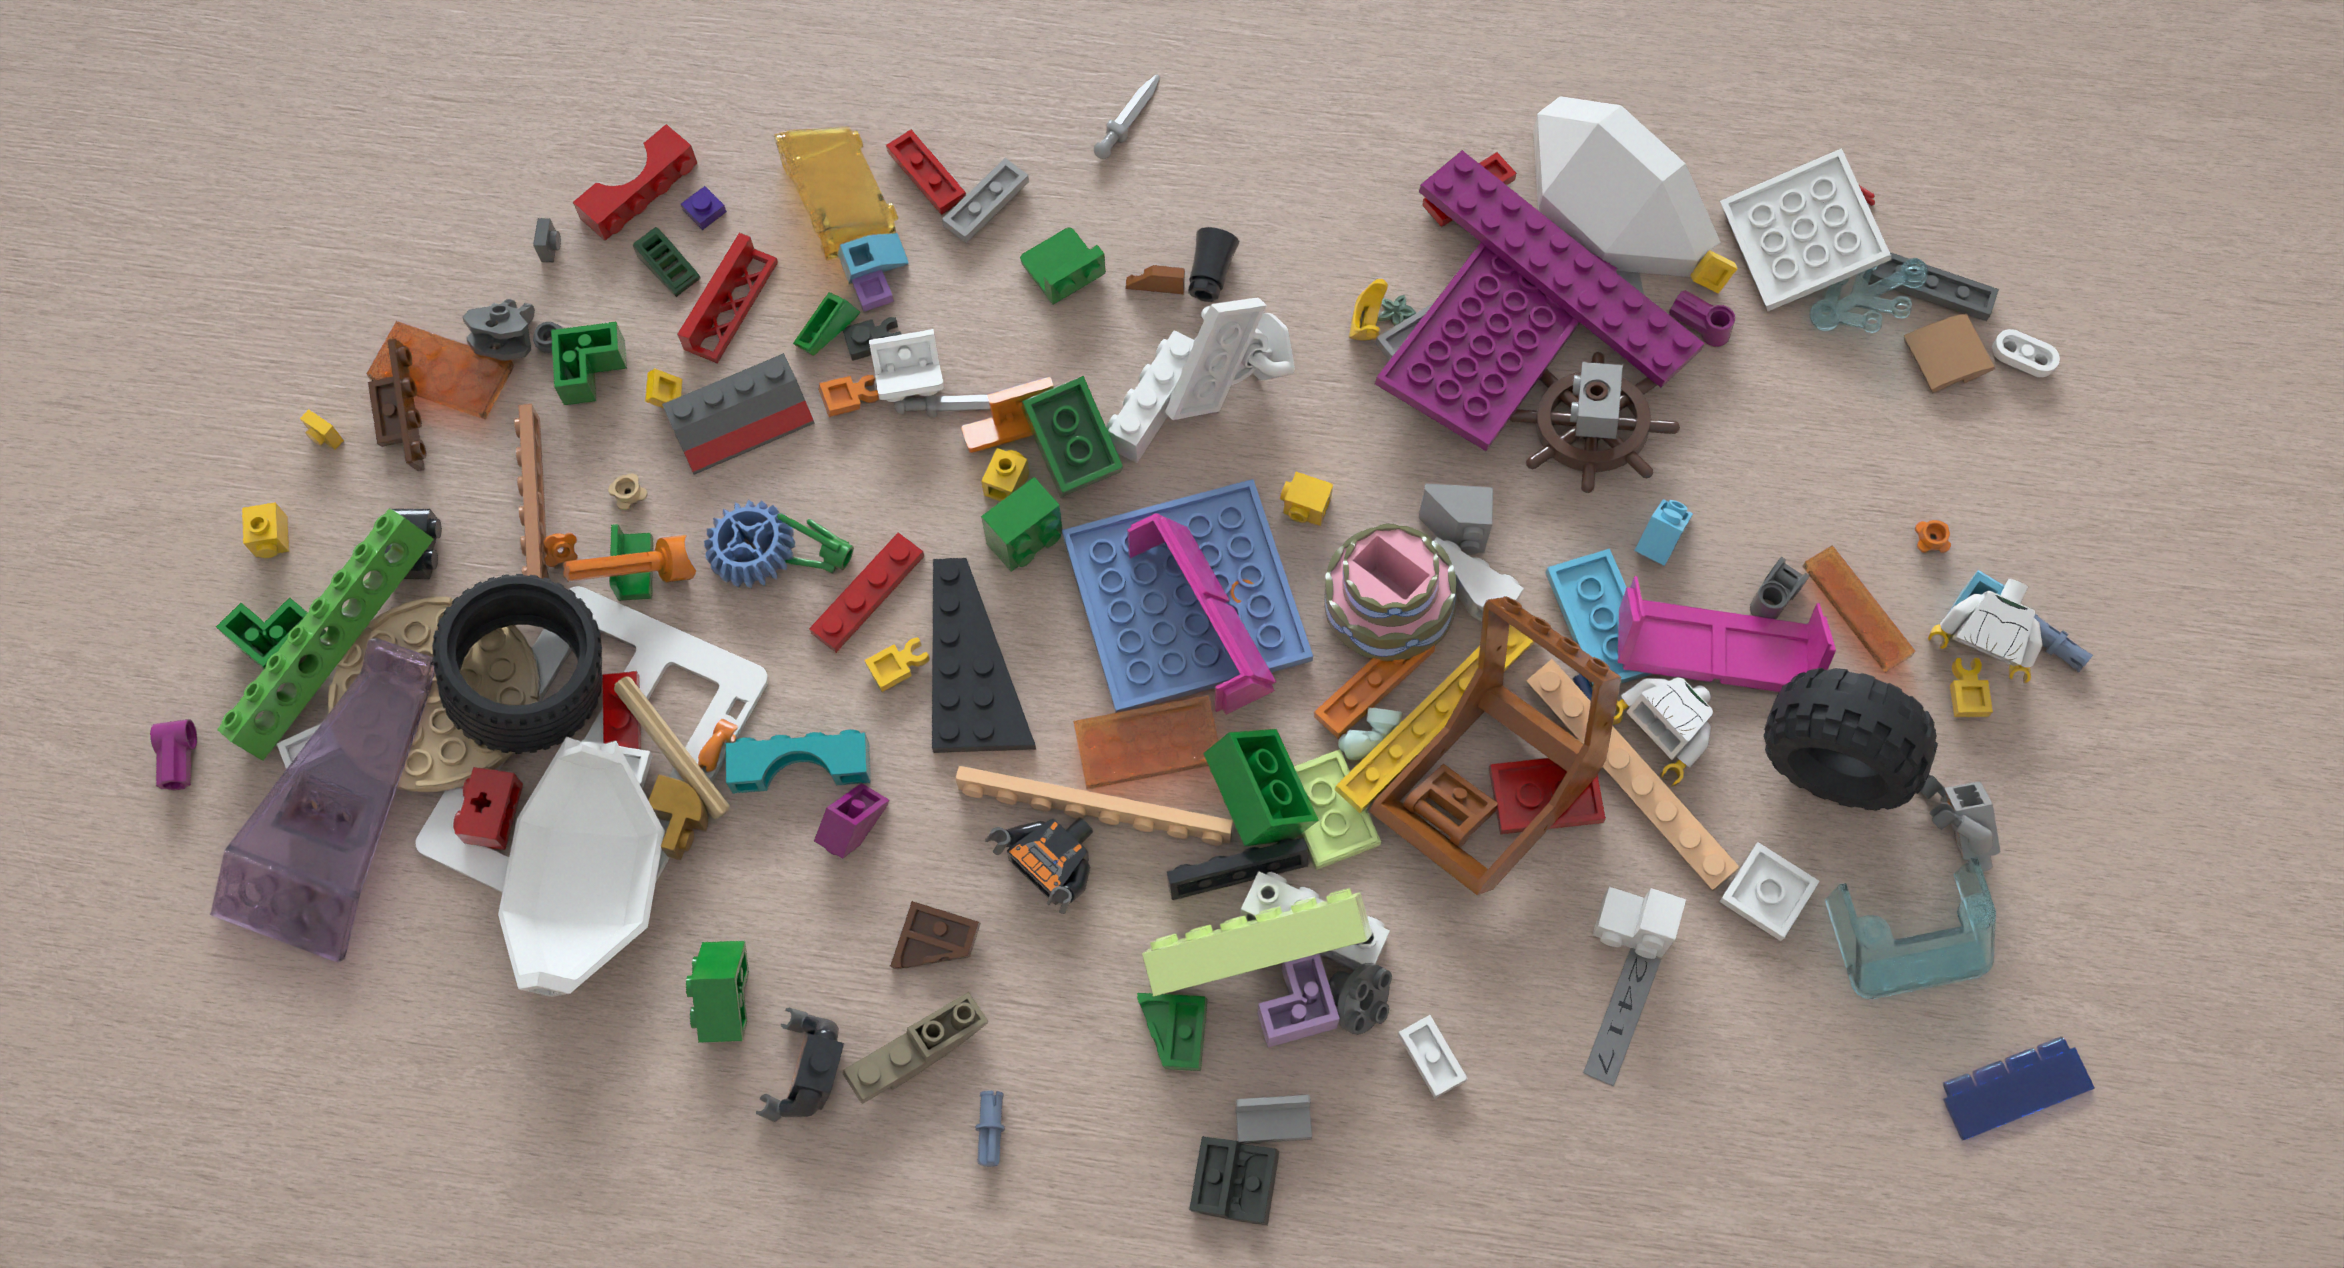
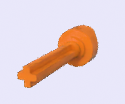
(668, 559)

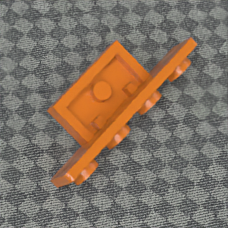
(1007, 417)

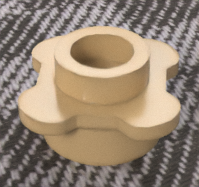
(624, 483)

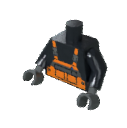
(1048, 857)
(813, 1071)

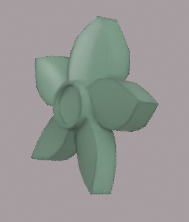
(1396, 310)

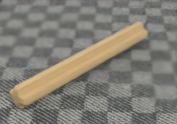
(671, 747)

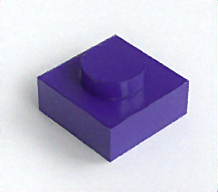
(703, 207)

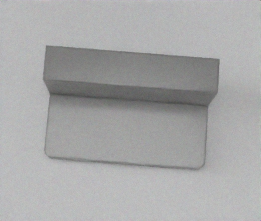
(1273, 1119)

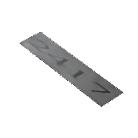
(1621, 1017)

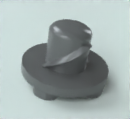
(1361, 997)

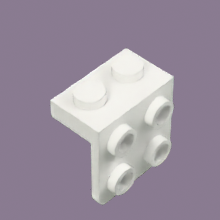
(906, 365)

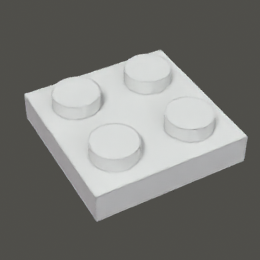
(1769, 891)

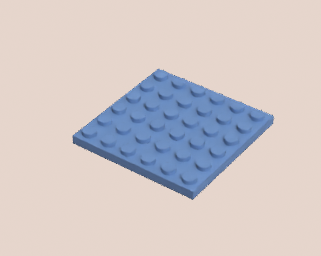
(1147, 617)

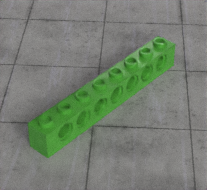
(324, 651)

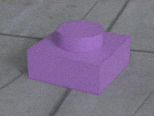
(872, 290)

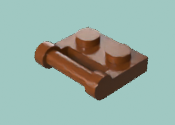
(1457, 798)

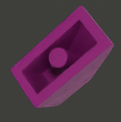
(850, 820)

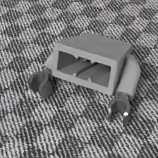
(1971, 818)

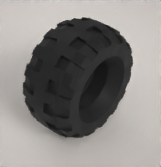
(1851, 739)

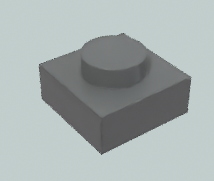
(546, 240)

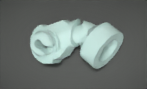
(1359, 743)

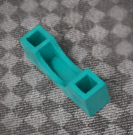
(755, 763)

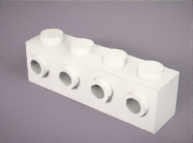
(1146, 405)
(1272, 891)

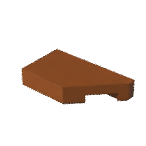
(1158, 279)

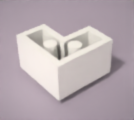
(1639, 922)

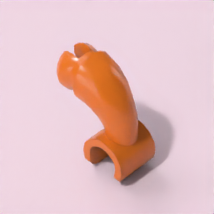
(711, 750)

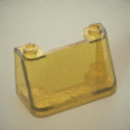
(835, 185)

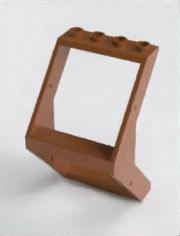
(1489, 695)

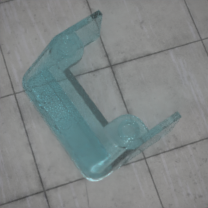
(1890, 967)

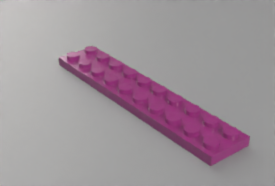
(1562, 268)

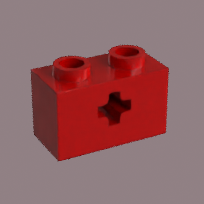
(494, 823)

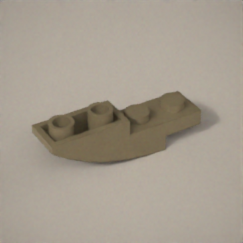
(916, 1049)

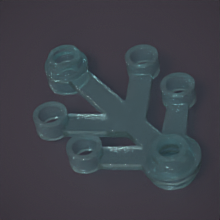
(1867, 298)

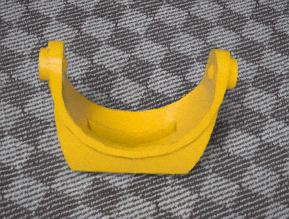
(1370, 302)

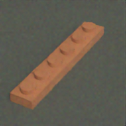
(532, 489)

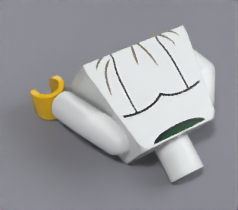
(1996, 627)
(1672, 717)

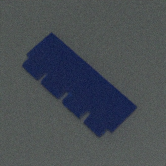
(2025, 1090)

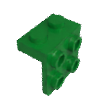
(1063, 264)

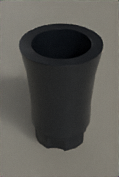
(1211, 262)

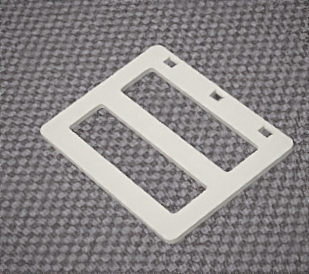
(656, 650)

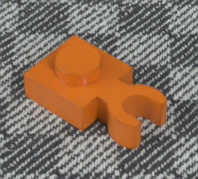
(843, 396)

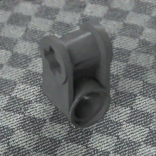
(1779, 587)

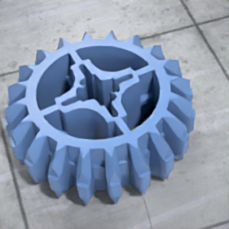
(740, 561)

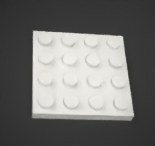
(1805, 230)

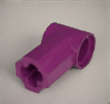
(1704, 317)
(173, 748)

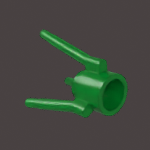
(833, 549)

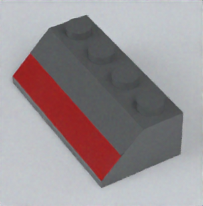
(738, 413)

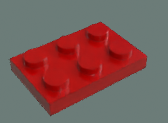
(1527, 788)

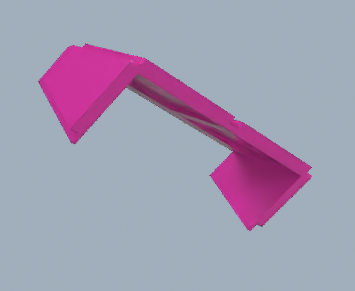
(1719, 643)
(1255, 677)

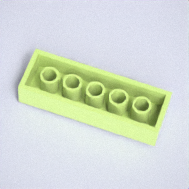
(1258, 943)

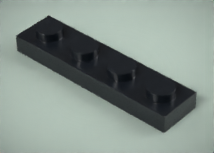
(1237, 868)

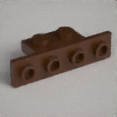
(394, 407)

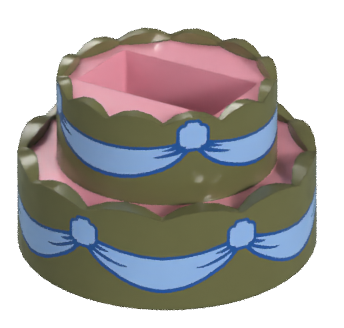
(1390, 592)

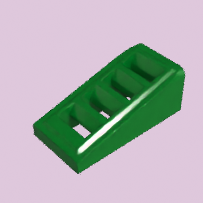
(826, 323)

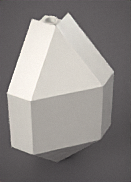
(1619, 189)
(579, 869)

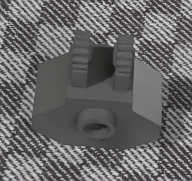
(500, 327)

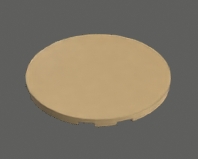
(496, 667)

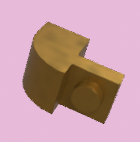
(684, 810)

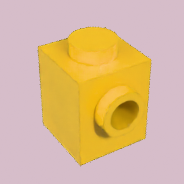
(1005, 474)
(1306, 498)
(265, 530)

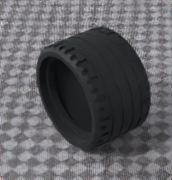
(504, 603)

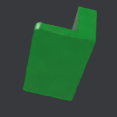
(631, 586)

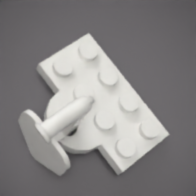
(1228, 349)

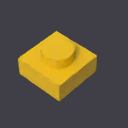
(1713, 271)
(662, 387)
(320, 430)

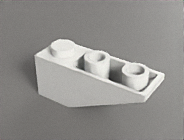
(1477, 581)

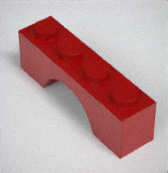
(611, 207)

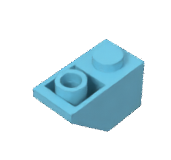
(871, 255)
(1664, 531)

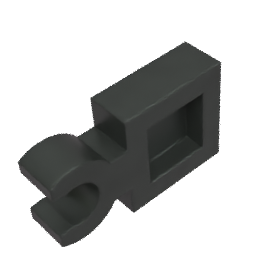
(859, 334)

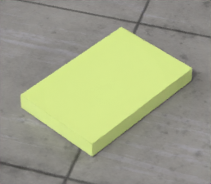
(1340, 827)

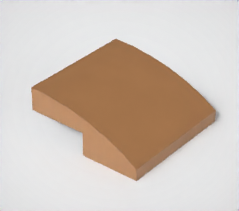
(1949, 352)

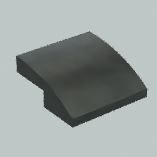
(1234, 1180)

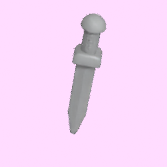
(1118, 129)
(942, 403)

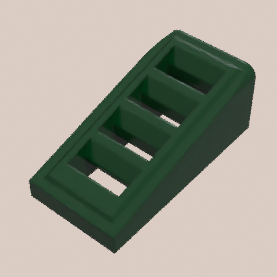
(654, 245)

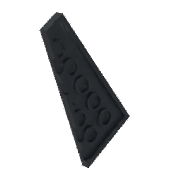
(971, 685)

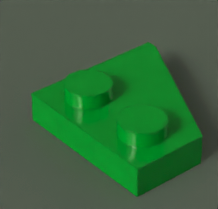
(1177, 1028)

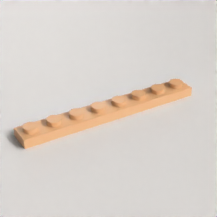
(1638, 780)
(1107, 808)

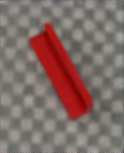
(715, 298)

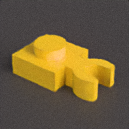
(891, 665)
(1968, 694)

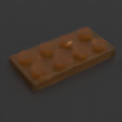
(446, 370)
(1145, 741)

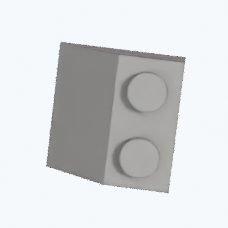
(1458, 514)

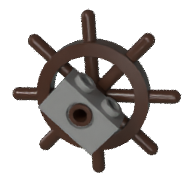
(1593, 418)

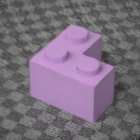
(1306, 1009)

